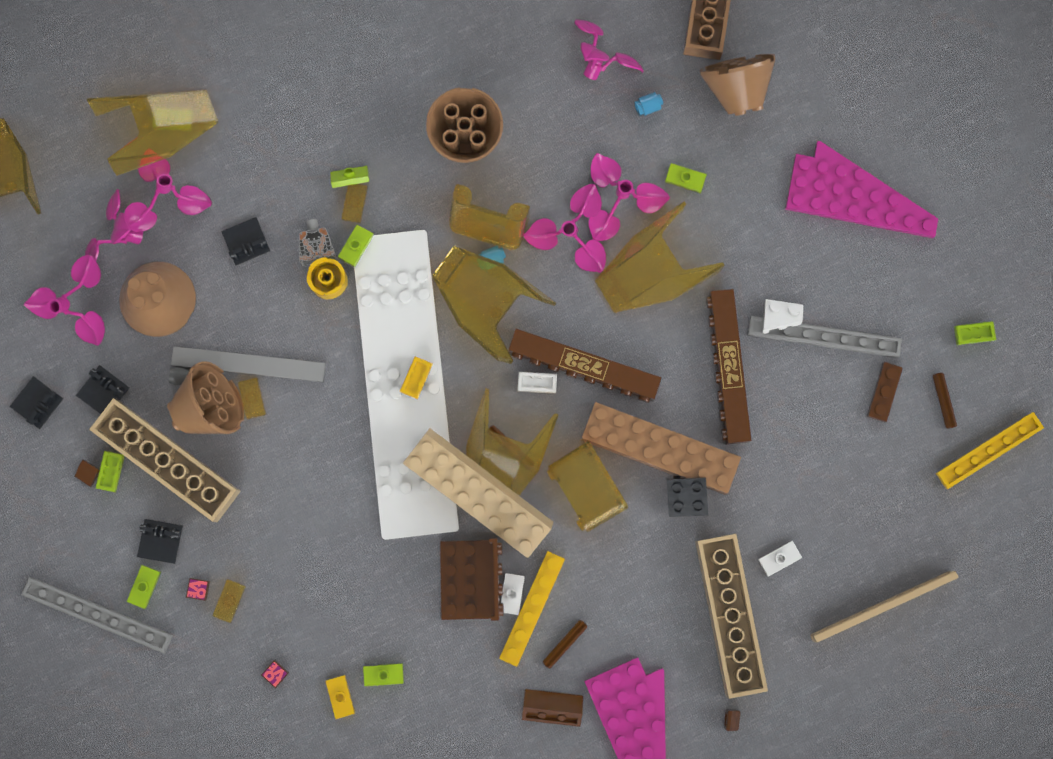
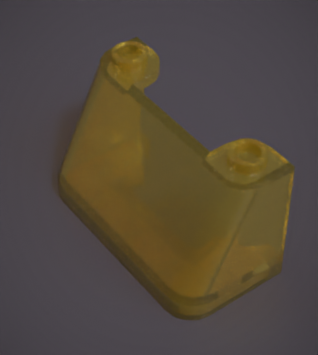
(486, 224)
(587, 487)

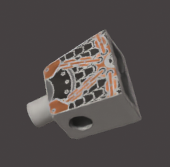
(315, 244)

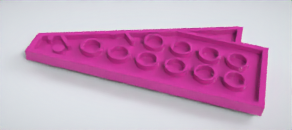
(845, 192)
(631, 709)

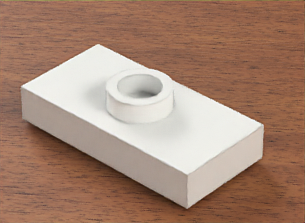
(537, 382)
(780, 558)
(512, 593)

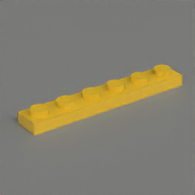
(989, 450)
(532, 608)

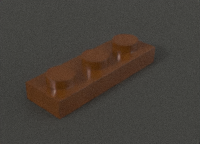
(884, 392)

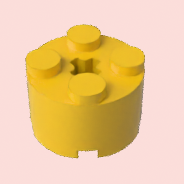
(317, 282)

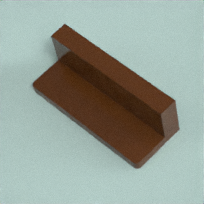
(552, 707)

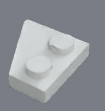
(781, 315)

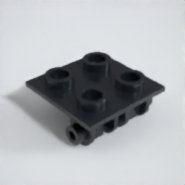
(245, 241)
(101, 389)
(36, 402)
(687, 496)
(159, 541)

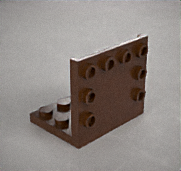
(471, 580)

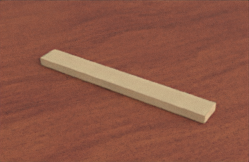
(884, 606)

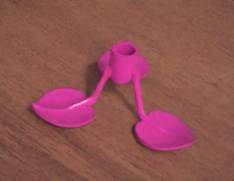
(596, 57)
(606, 171)
(190, 201)
(121, 231)
(543, 231)
(47, 305)

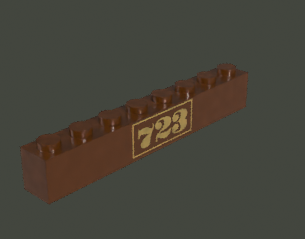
(585, 365)
(729, 367)

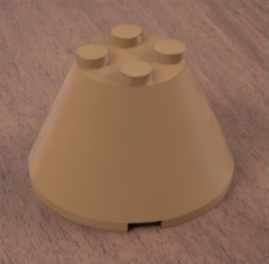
(740, 82)
(464, 125)
(157, 299)
(206, 402)

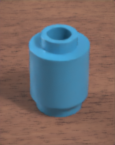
(648, 104)
(494, 253)

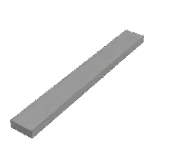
(830, 338)
(251, 364)
(97, 615)

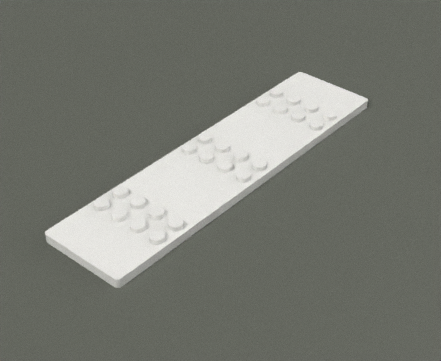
(395, 327)

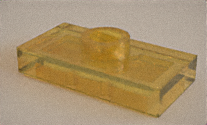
(354, 203)
(252, 398)
(229, 601)

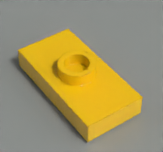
(416, 377)
(340, 697)

